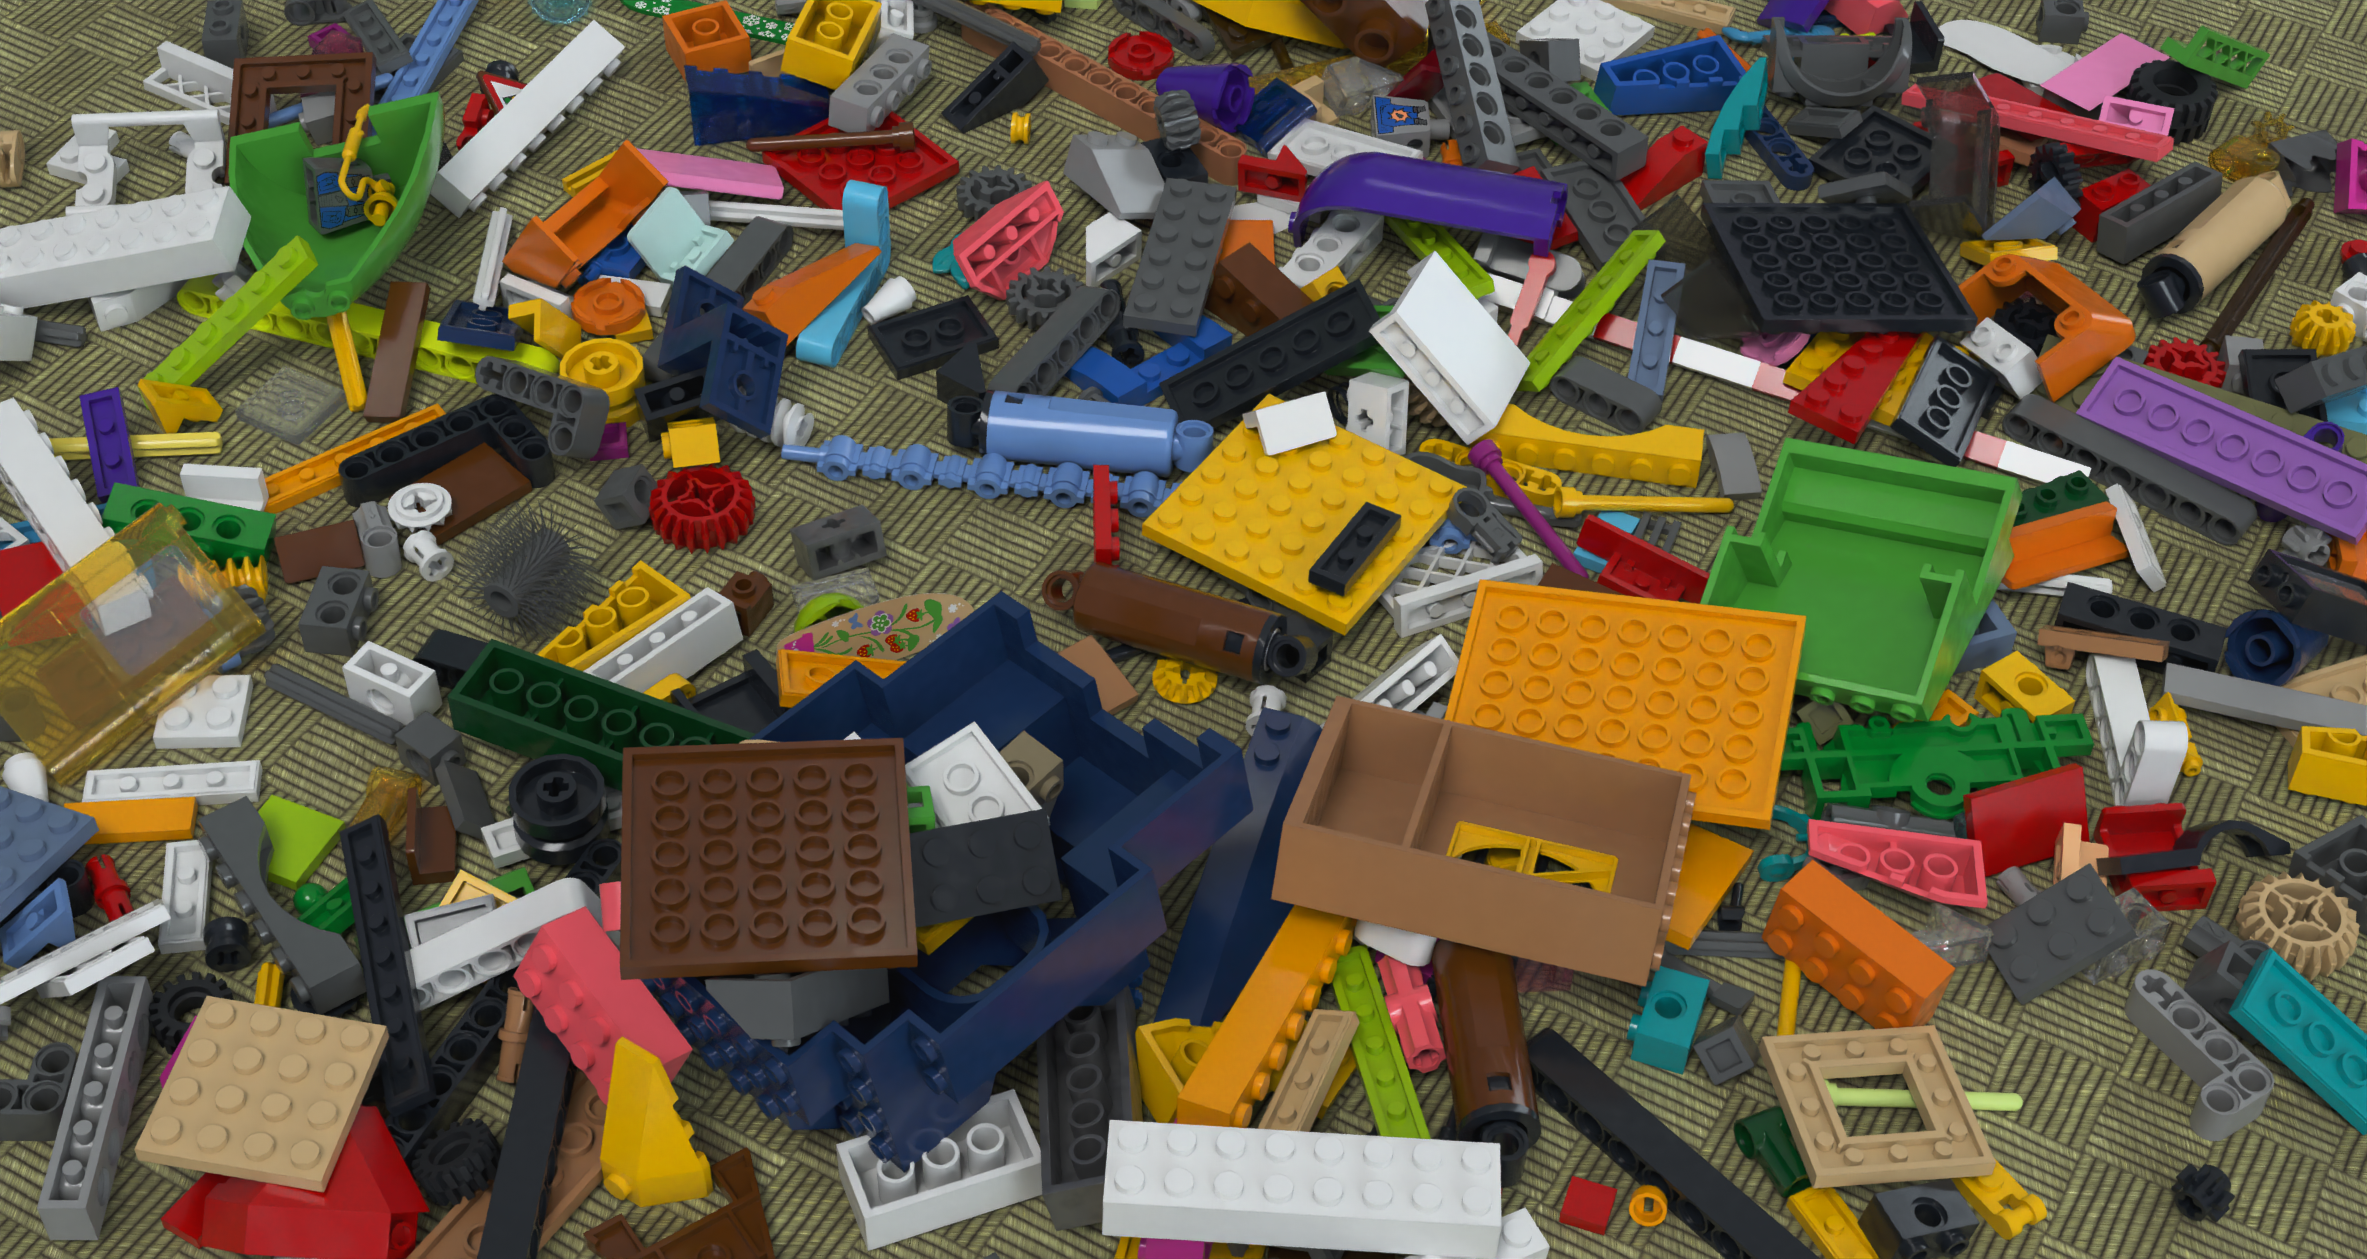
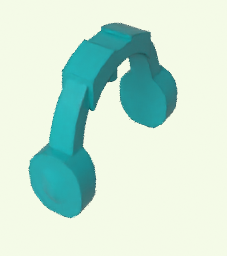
(1782, 866)

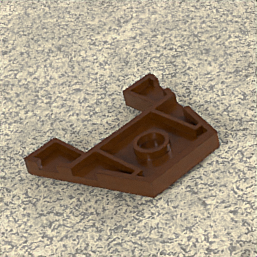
(728, 1233)

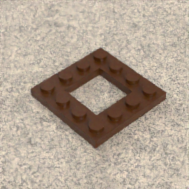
(258, 77)

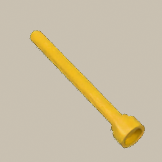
(1569, 502)

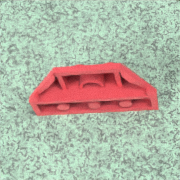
(1009, 240)

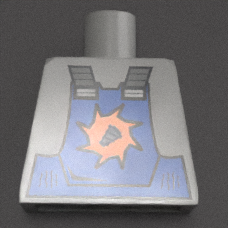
(1406, 122)

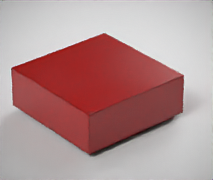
(1588, 1205)

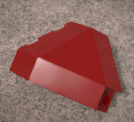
(362, 1213)

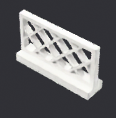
(1453, 595)

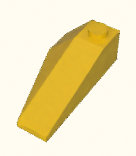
(1166, 1060)
(644, 1139)

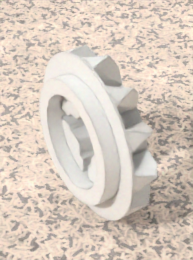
(433, 499)

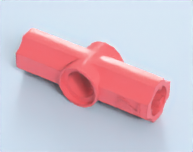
(1412, 1014)

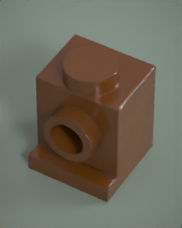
(751, 597)

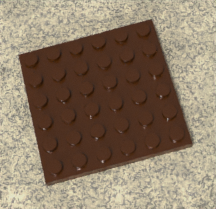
(765, 859)

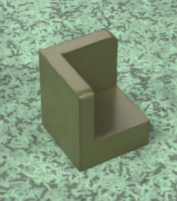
(1823, 718)

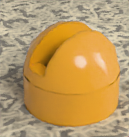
(1637, 1205)

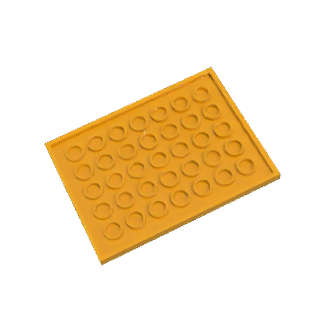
(1639, 684)

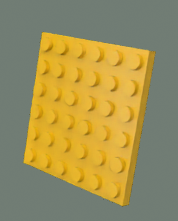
(1278, 513)

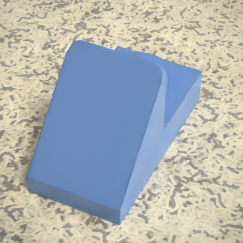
(40, 922)

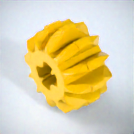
(2322, 328)

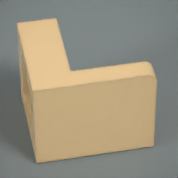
(1314, 89)

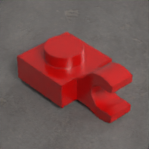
(474, 119)

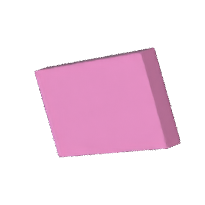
(717, 174)

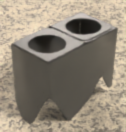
(2309, 161)

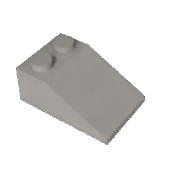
(1116, 173)

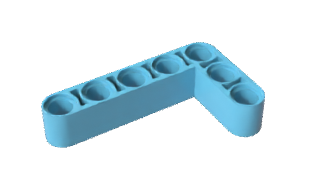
(868, 223)

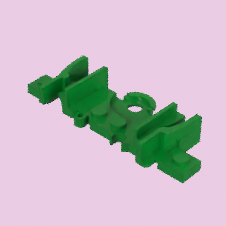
(1910, 755)

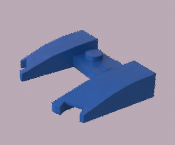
(1141, 383)

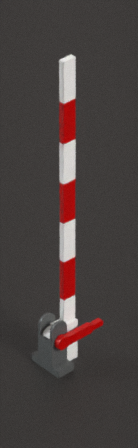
(1541, 292)

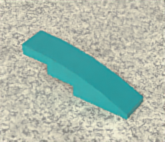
(1739, 113)

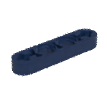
(1780, 165)

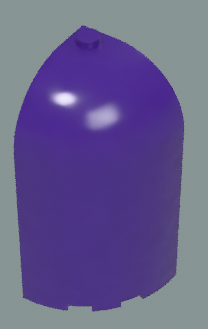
(1436, 195)

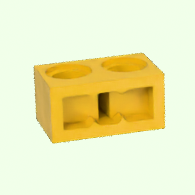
(691, 442)

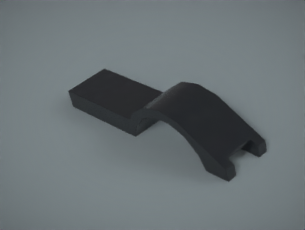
(2190, 845)

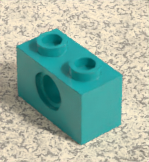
(1668, 1020)

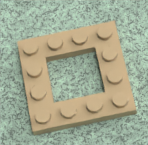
(1953, 1137)

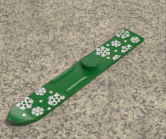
(755, 26)

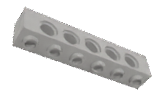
(97, 1110)

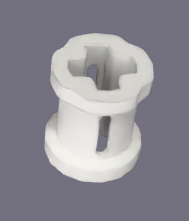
(428, 555)
(1275, 700)

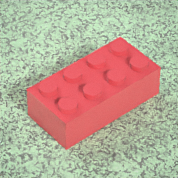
(579, 992)

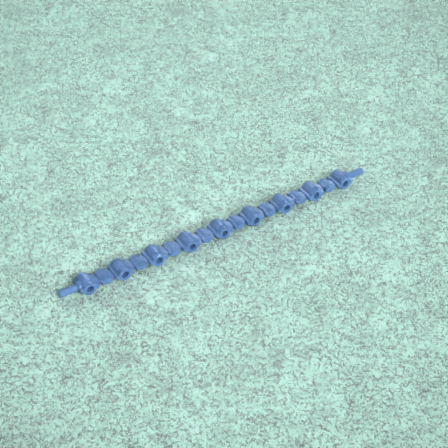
(995, 476)

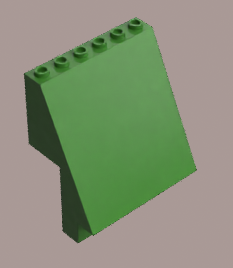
(1883, 564)

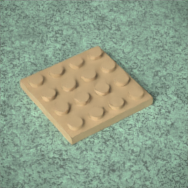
(263, 1094)

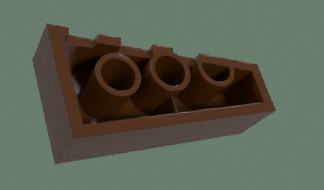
(1252, 292)

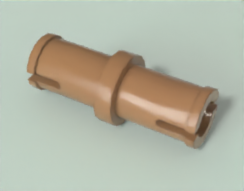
(514, 1035)

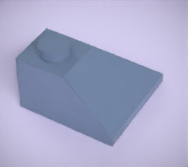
(2038, 215)

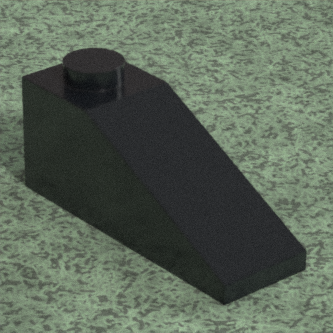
(998, 90)

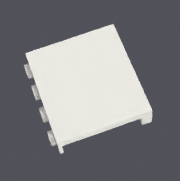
(1452, 349)

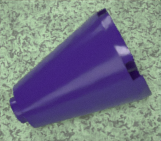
(1218, 91)

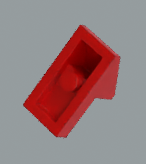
(1274, 178)

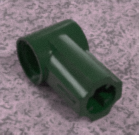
(1772, 1144)

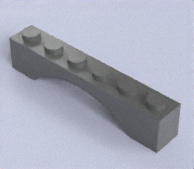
(318, 959)

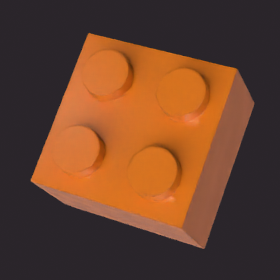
(707, 39)

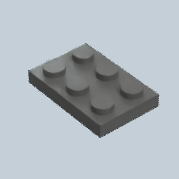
(2058, 934)

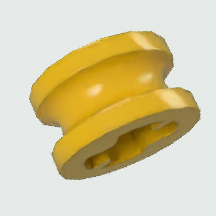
(1020, 128)

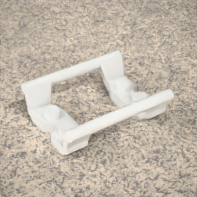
(100, 171)

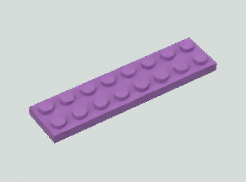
(2232, 448)

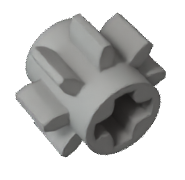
(2307, 544)

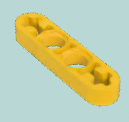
(1534, 477)

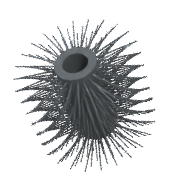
(526, 572)

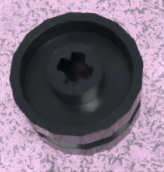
(558, 808)

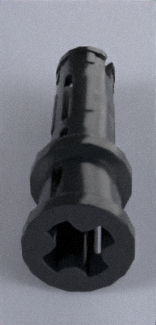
(1123, 338)

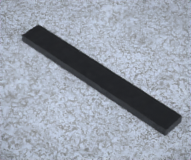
(387, 965)

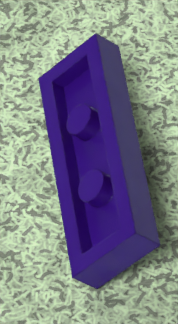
(108, 440)

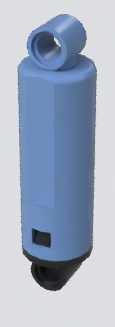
(1078, 432)

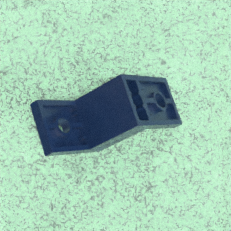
(732, 347)

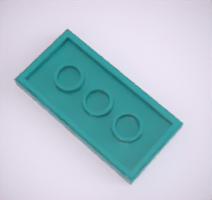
(2306, 1034)

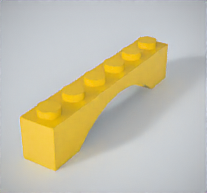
(1658, 456)

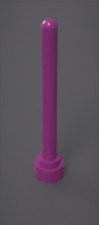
(1488, 458)

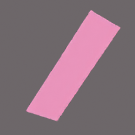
(2102, 71)

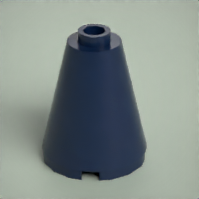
(2270, 647)

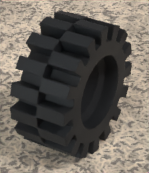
(179, 1000)
(457, 1162)

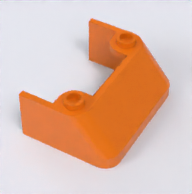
(587, 223)
(2087, 323)

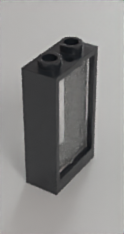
(2313, 595)

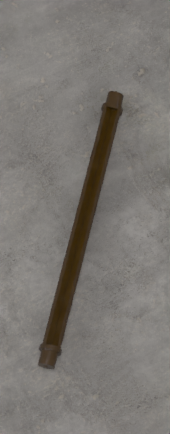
(2259, 275)

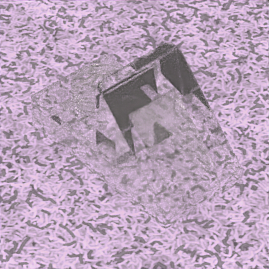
(1955, 936)

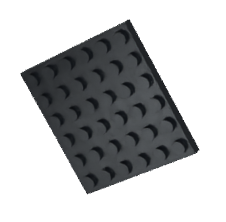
(1836, 268)

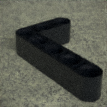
(416, 453)

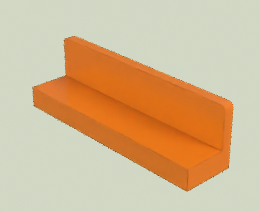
(2063, 545)

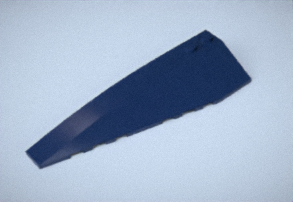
(1233, 905)

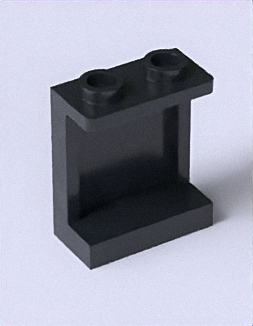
(743, 701)

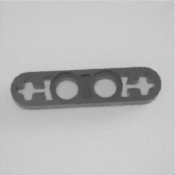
(1191, 38)

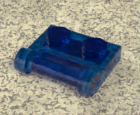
(1268, 108)

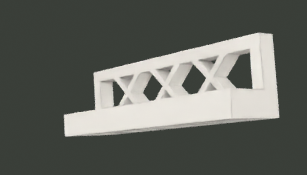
(193, 74)

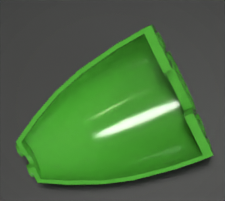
(271, 185)

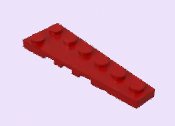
(1855, 384)

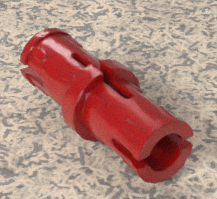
(110, 891)

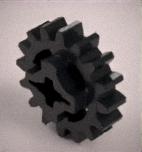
(2053, 161)
(2027, 322)

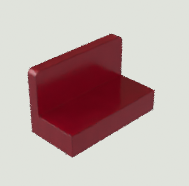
(1421, 81)

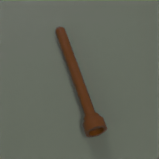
(899, 136)

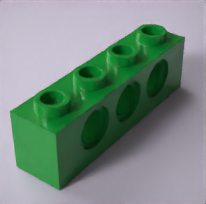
(216, 527)

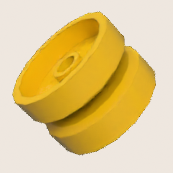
(613, 368)

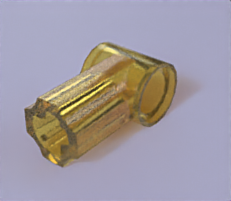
(387, 795)

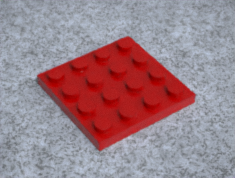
(825, 171)

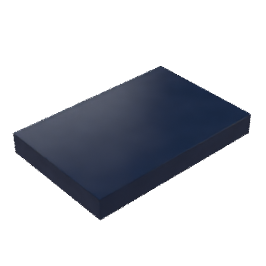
(475, 327)

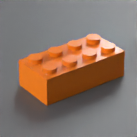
(1856, 951)

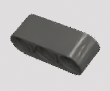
(1606, 395)

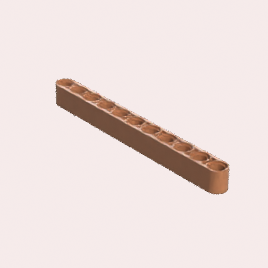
(1111, 95)

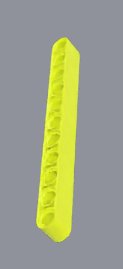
(365, 322)

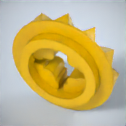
(1170, 685)

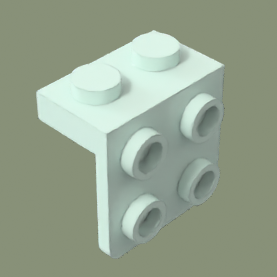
(675, 236)

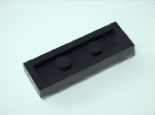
(1354, 549)

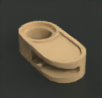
(11, 158)

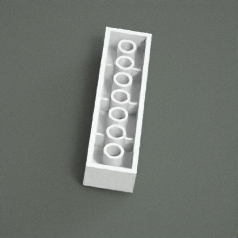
(122, 248)
(1302, 1189)

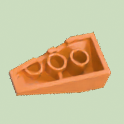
(803, 294)

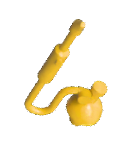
(380, 204)

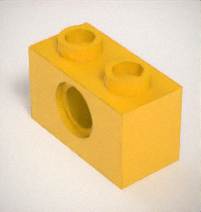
(2020, 684)

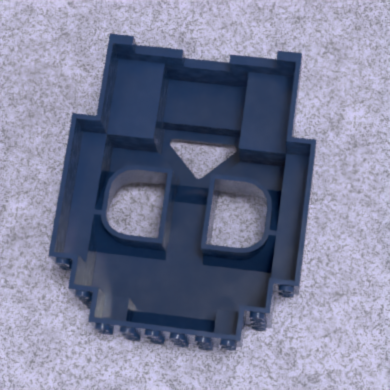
(1118, 832)

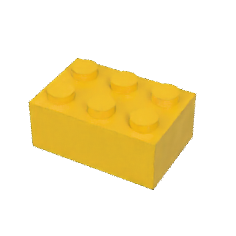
(830, 40)

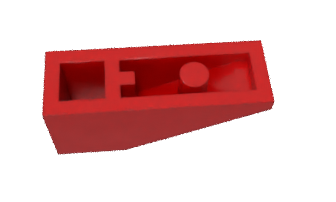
(1669, 166)

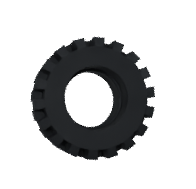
(2176, 87)

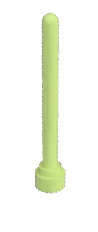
(1903, 1099)

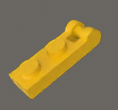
(1992, 1192)

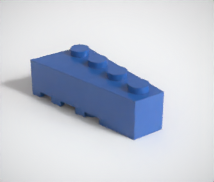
(1670, 79)

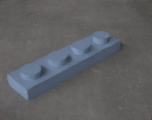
(1655, 327)

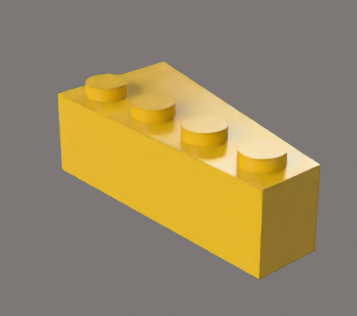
(620, 617)
(2329, 764)

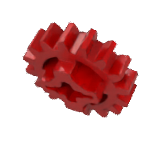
(2187, 361)

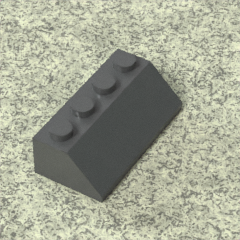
(798, 1003)

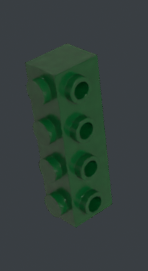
(2057, 497)

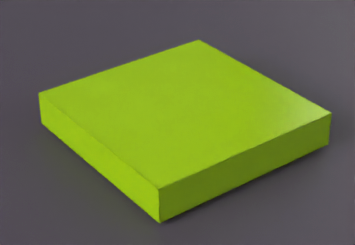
(299, 840)

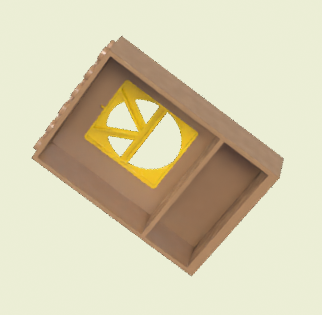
(1409, 793)

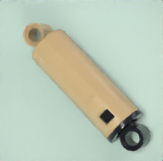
(2214, 245)

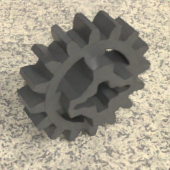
(988, 188)
(1043, 294)

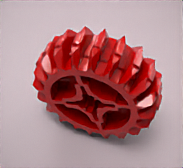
(702, 507)

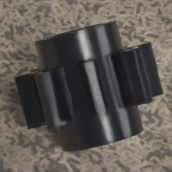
(2202, 1192)

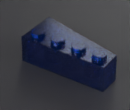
(751, 106)

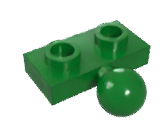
(324, 909)

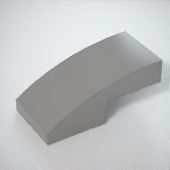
(1734, 465)

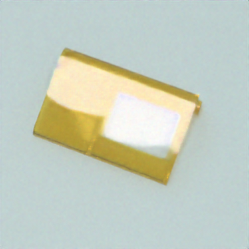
(117, 622)

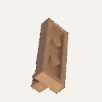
(2064, 642)

